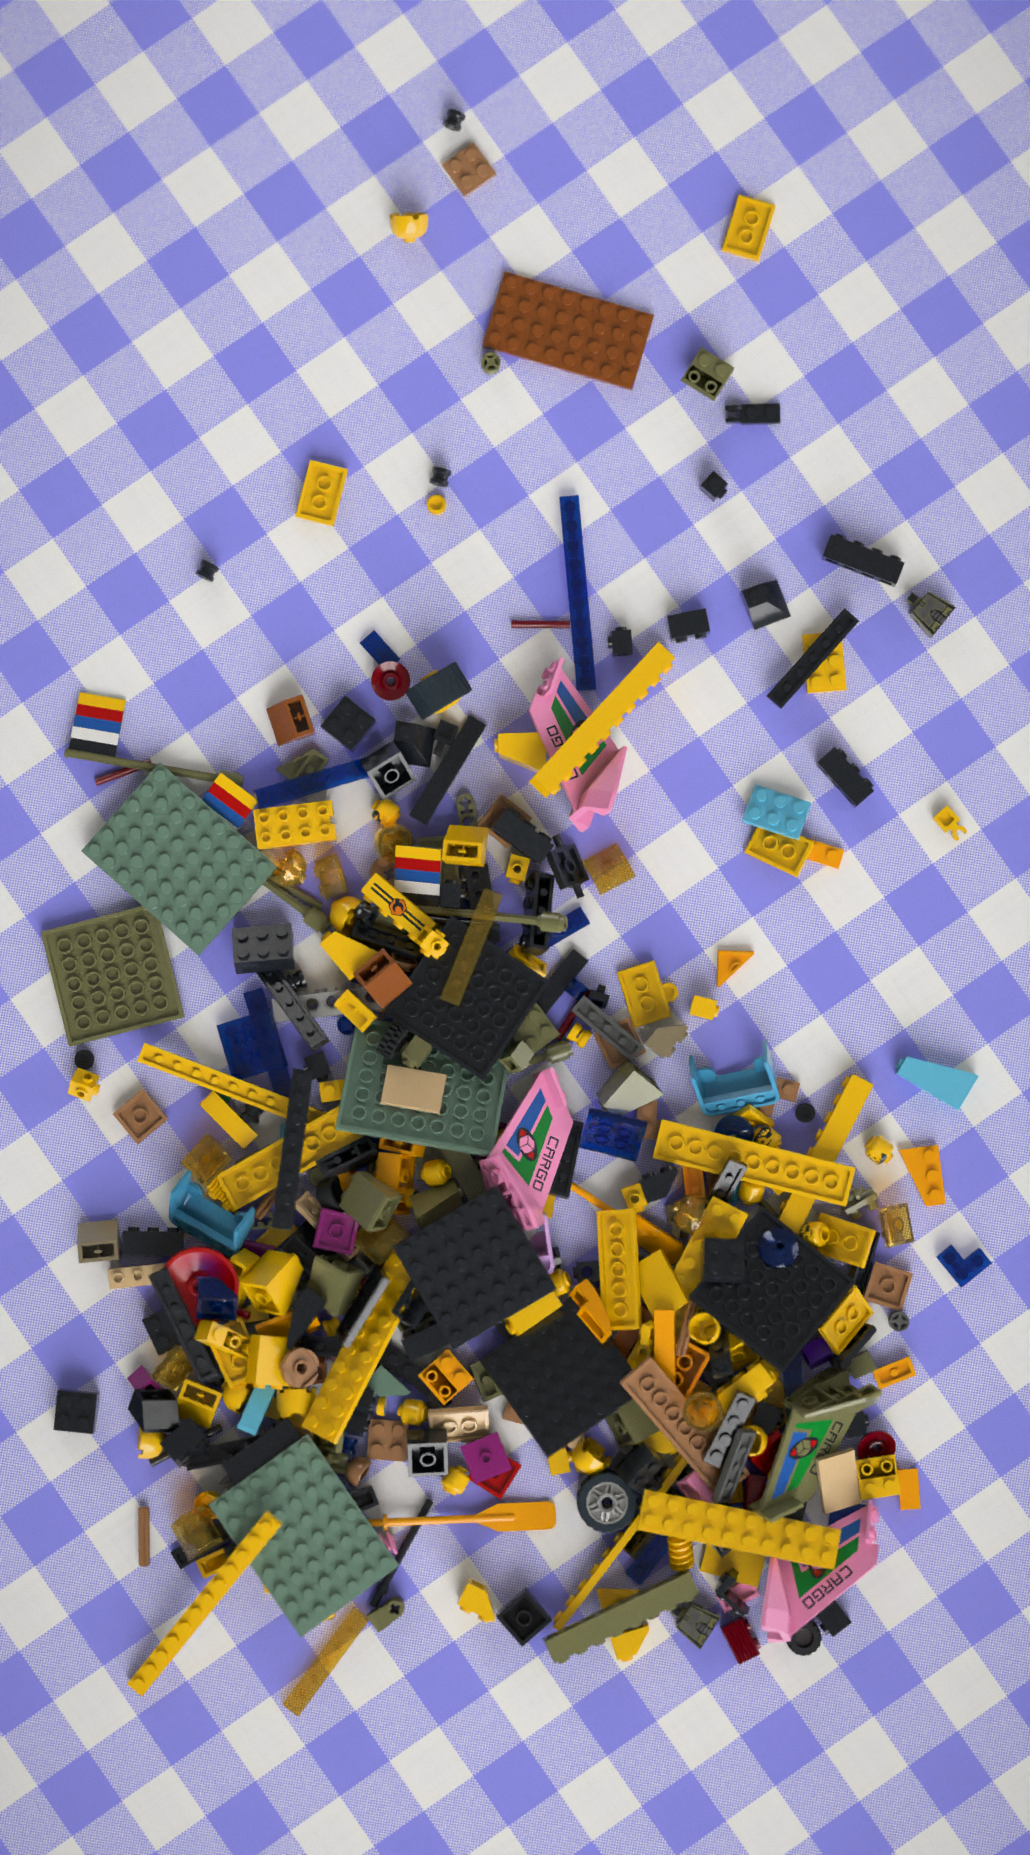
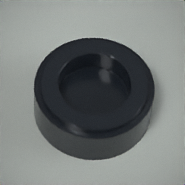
(84, 1059)
(805, 1113)

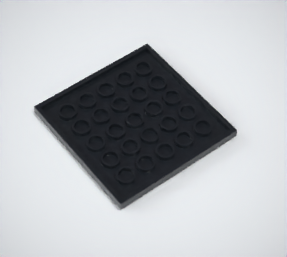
(490, 1012)
(474, 1267)
(773, 1306)
(559, 1378)

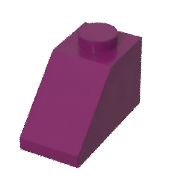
(142, 1379)

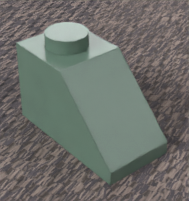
(386, 1383)

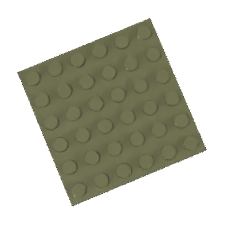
(112, 975)

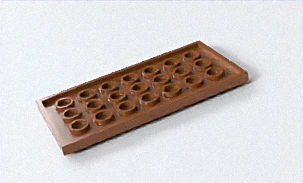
(568, 331)

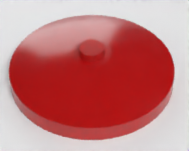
(198, 1262)

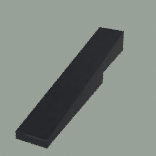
(447, 770)

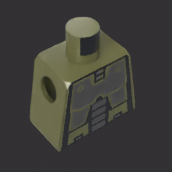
(929, 612)
(695, 1622)

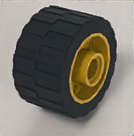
(438, 691)

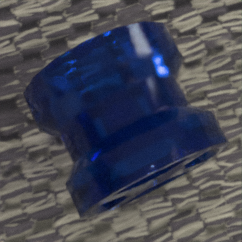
(576, 989)
(344, 1023)
(349, 1445)

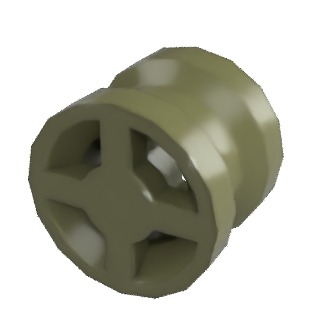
(490, 359)

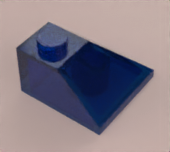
(215, 1300)

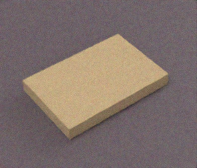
(413, 1089)
(461, 1422)
(838, 1480)

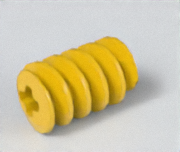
(680, 1554)

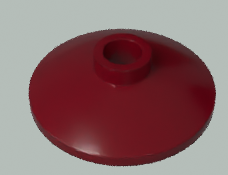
(398, 673)
(885, 1445)

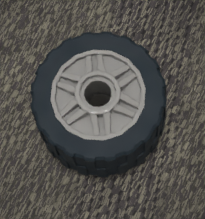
(606, 1517)

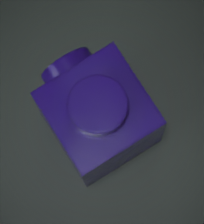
(816, 1353)

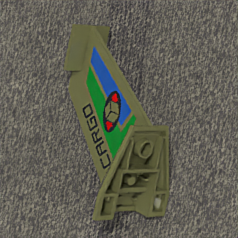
(815, 1428)

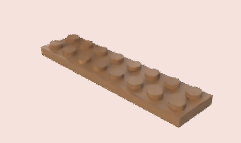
(665, 1406)

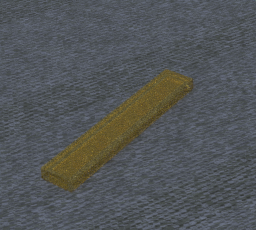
(471, 947)
(326, 1661)

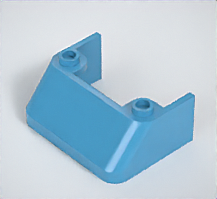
(737, 1089)
(206, 1219)

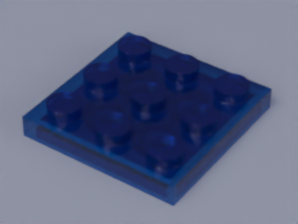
(252, 1045)
(613, 1134)

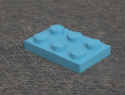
(776, 812)

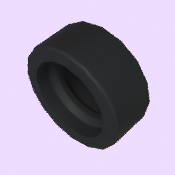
(330, 1193)

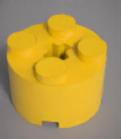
(295, 1401)

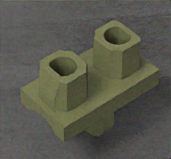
(858, 1199)
(337, 1461)

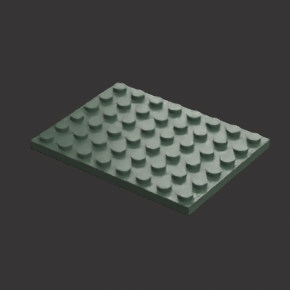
(179, 859)
(468, 1107)
(322, 1549)

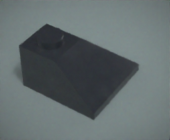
(765, 604)
(414, 742)

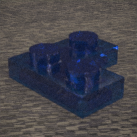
(963, 1269)

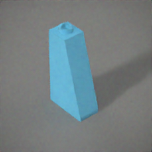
(939, 1081)
(256, 1409)

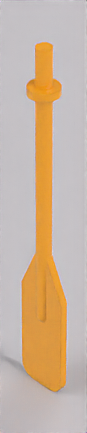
(648, 1235)
(499, 1517)

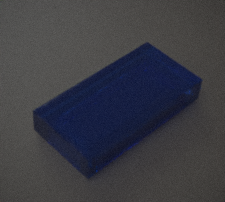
(378, 649)

